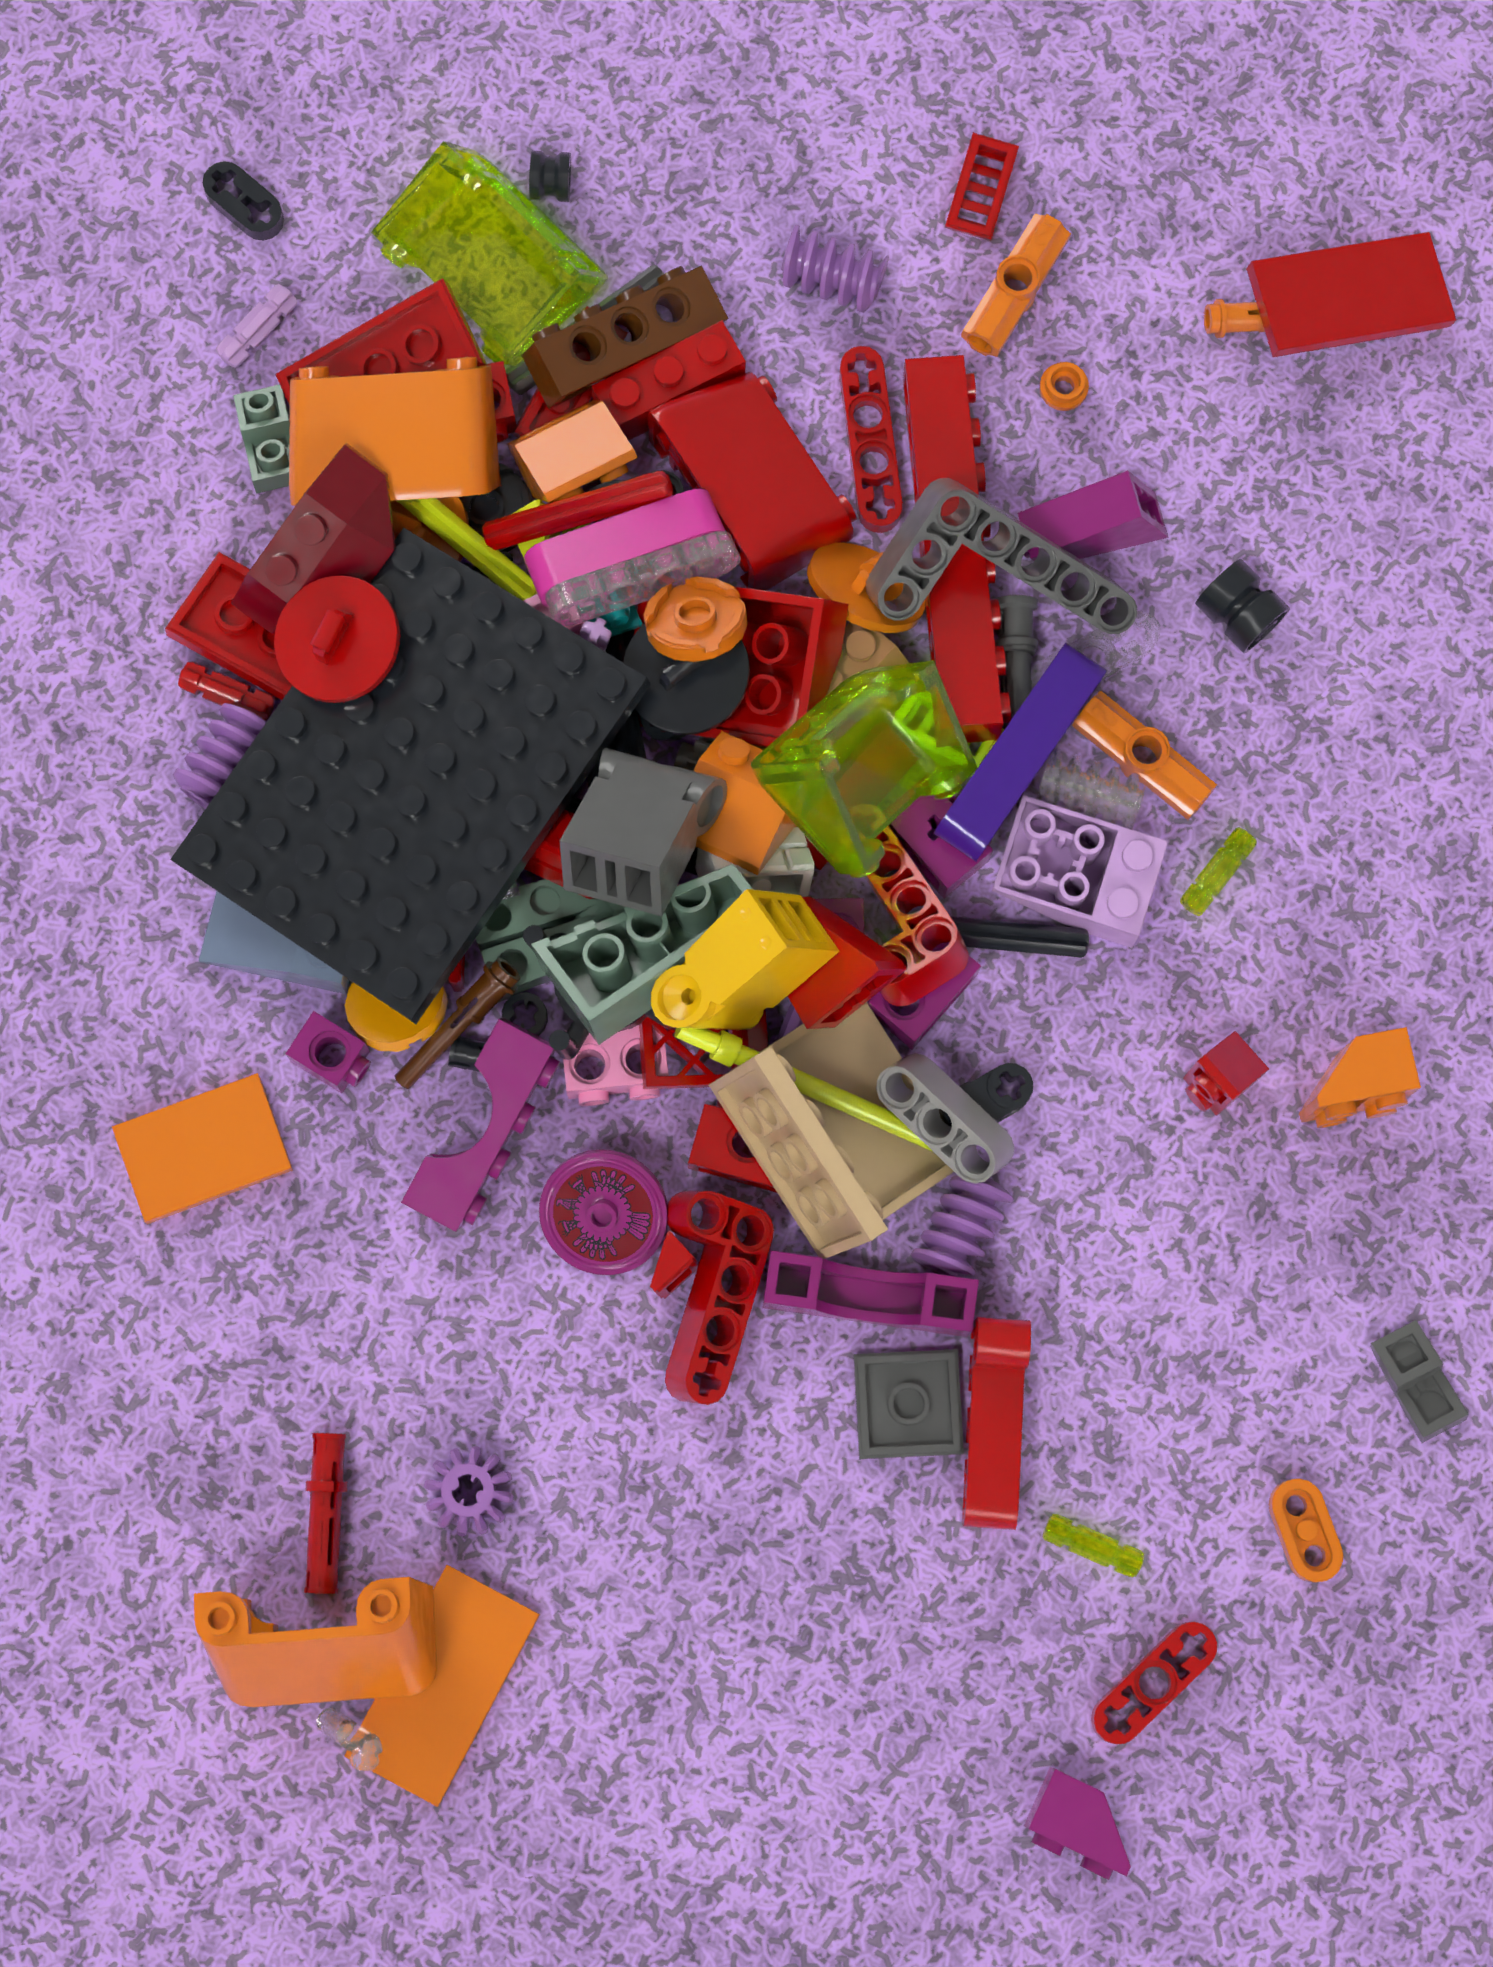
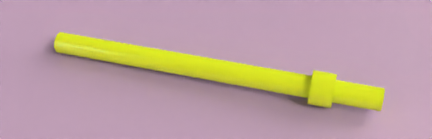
(729, 1049)

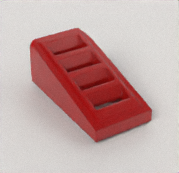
(993, 150)

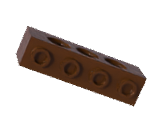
(564, 376)

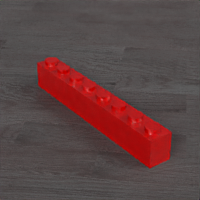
(959, 604)

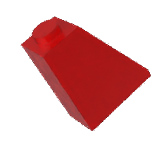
(847, 978)

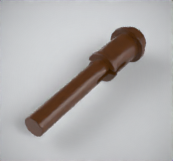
(475, 1004)

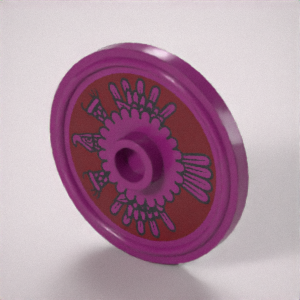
(603, 1212)

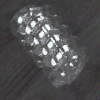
(1090, 790)

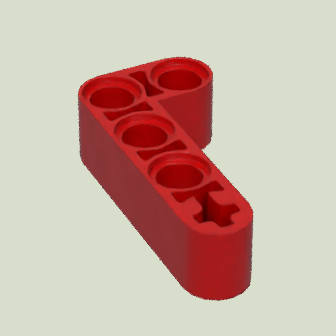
(919, 931)
(707, 1296)
(995, 1422)

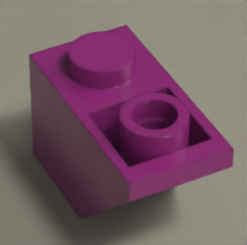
(1077, 1818)

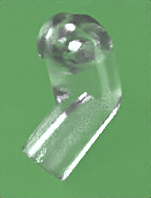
(351, 1736)

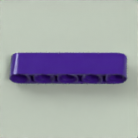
(1020, 752)

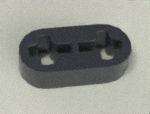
(236, 208)

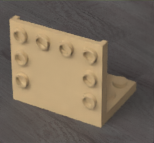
(823, 1163)

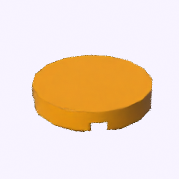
(384, 1027)

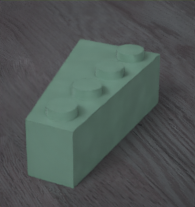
(613, 964)

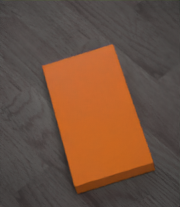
(476, 1648)

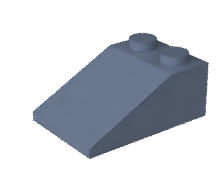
(248, 945)

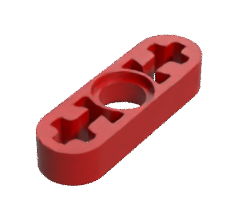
(1173, 1646)

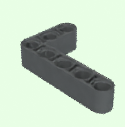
(1004, 550)

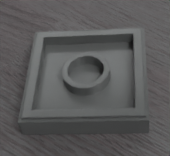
(908, 1404)

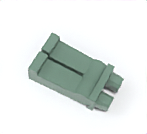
(539, 905)

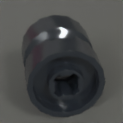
(1241, 604)

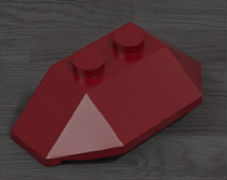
(333, 531)

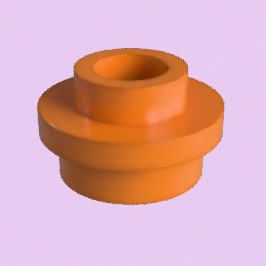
(1064, 372)

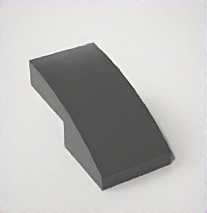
(1418, 1381)

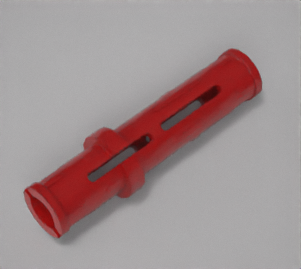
(325, 1513)

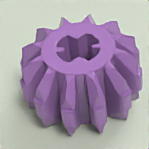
(453, 1484)

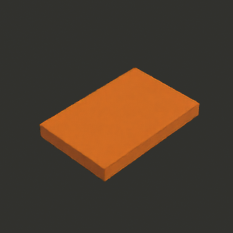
(202, 1148)

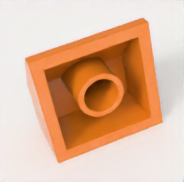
(750, 821)

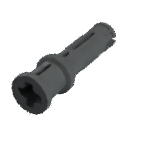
(1019, 647)

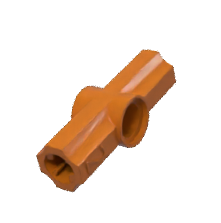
(1003, 307)
(1119, 732)

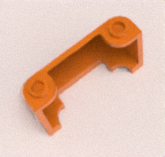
(419, 427)
(380, 1657)

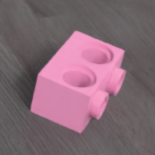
(616, 1076)

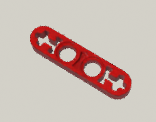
(872, 439)

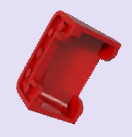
(756, 474)

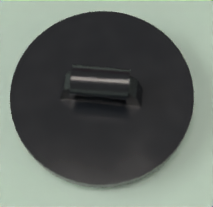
(686, 694)

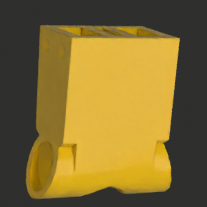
(743, 964)

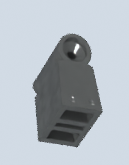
(637, 830)

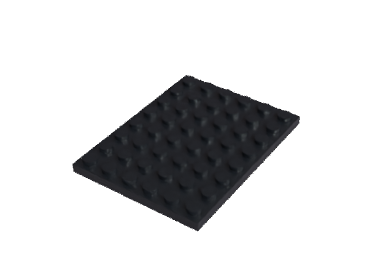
(410, 812)

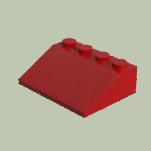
(792, 660)

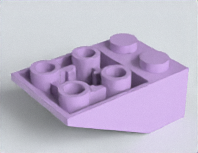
(1080, 870)

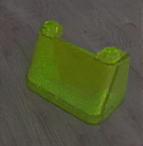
(491, 246)
(866, 760)

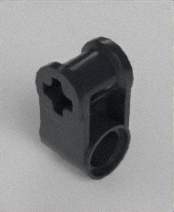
(984, 1092)

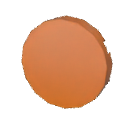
(695, 619)

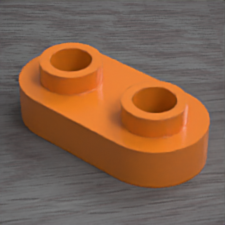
(1308, 1529)

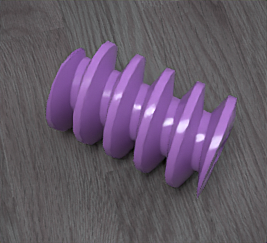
(832, 270)
(219, 754)
(961, 1226)

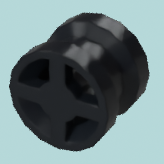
(550, 176)

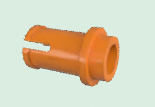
(1231, 318)

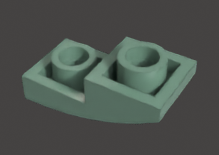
(265, 433)

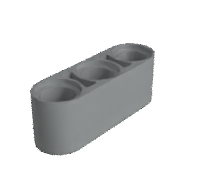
(921, 1115)

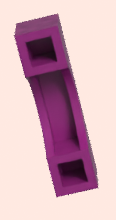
(450, 1184)
(870, 1296)

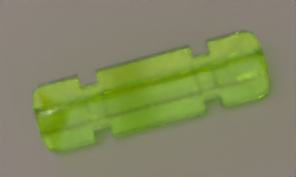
(1218, 871)
(1093, 1545)

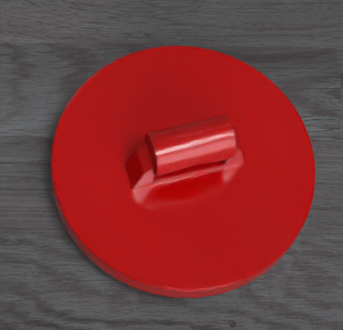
(337, 639)

